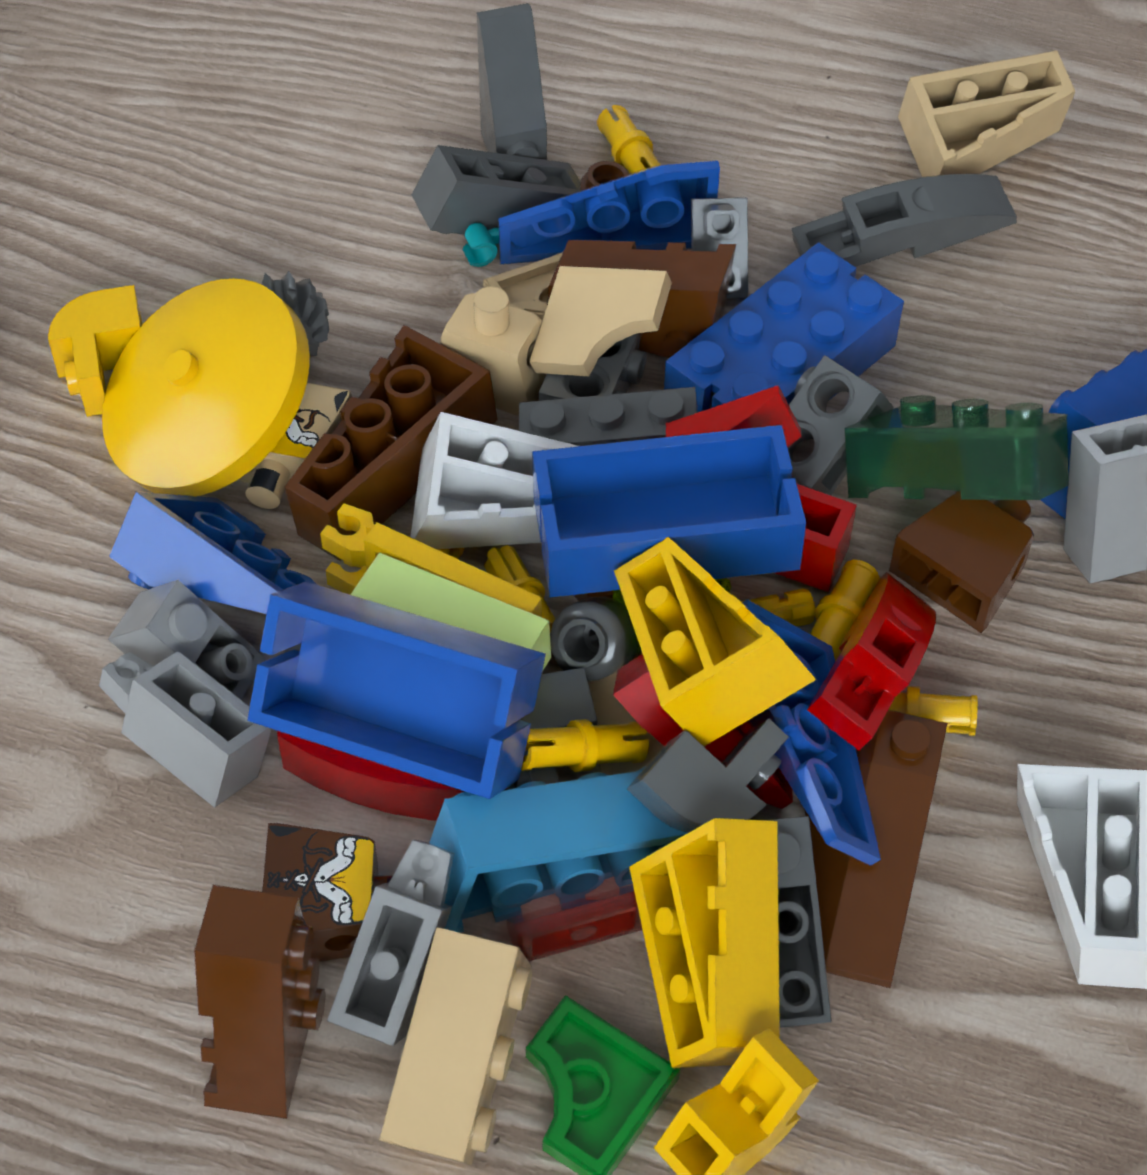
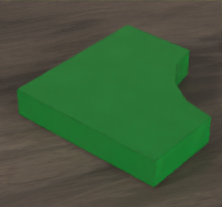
(600, 1087)

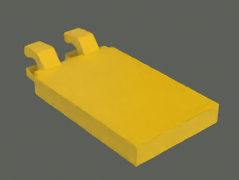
(371, 539)

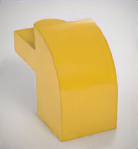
(89, 339)
(743, 1115)

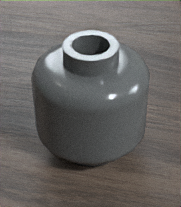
(593, 636)

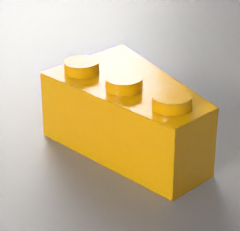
(703, 646)

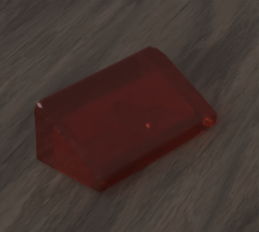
(575, 923)

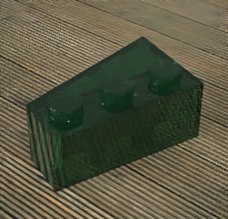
(959, 448)

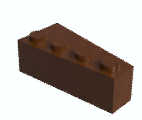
(380, 440)

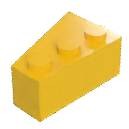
(713, 937)

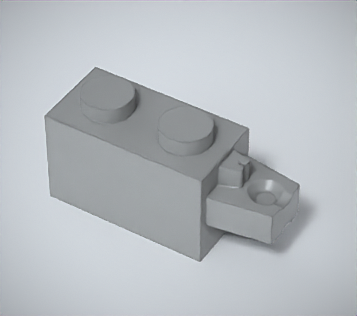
(187, 723)
(394, 946)

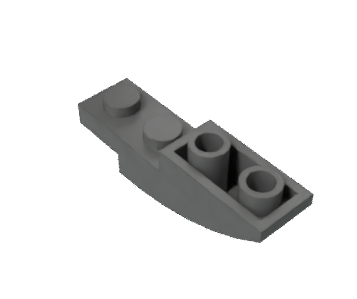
(910, 214)

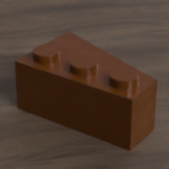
(262, 998)

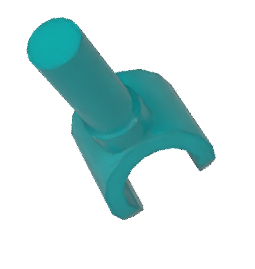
(481, 244)

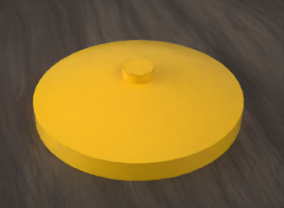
(206, 388)

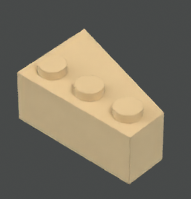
(984, 112)
(457, 1047)

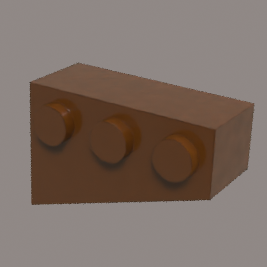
(696, 290)

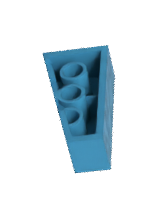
(543, 843)

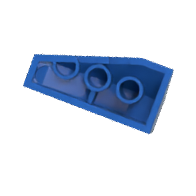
(638, 207)
(814, 758)

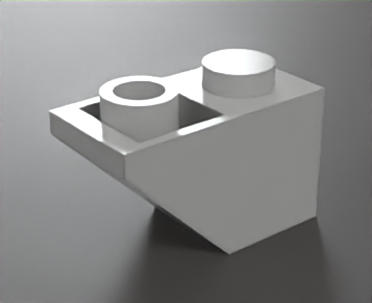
(176, 620)

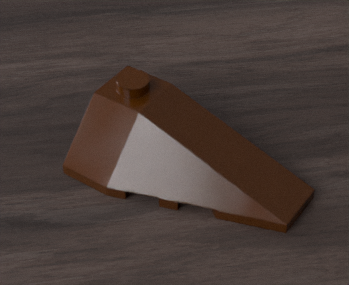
(868, 904)

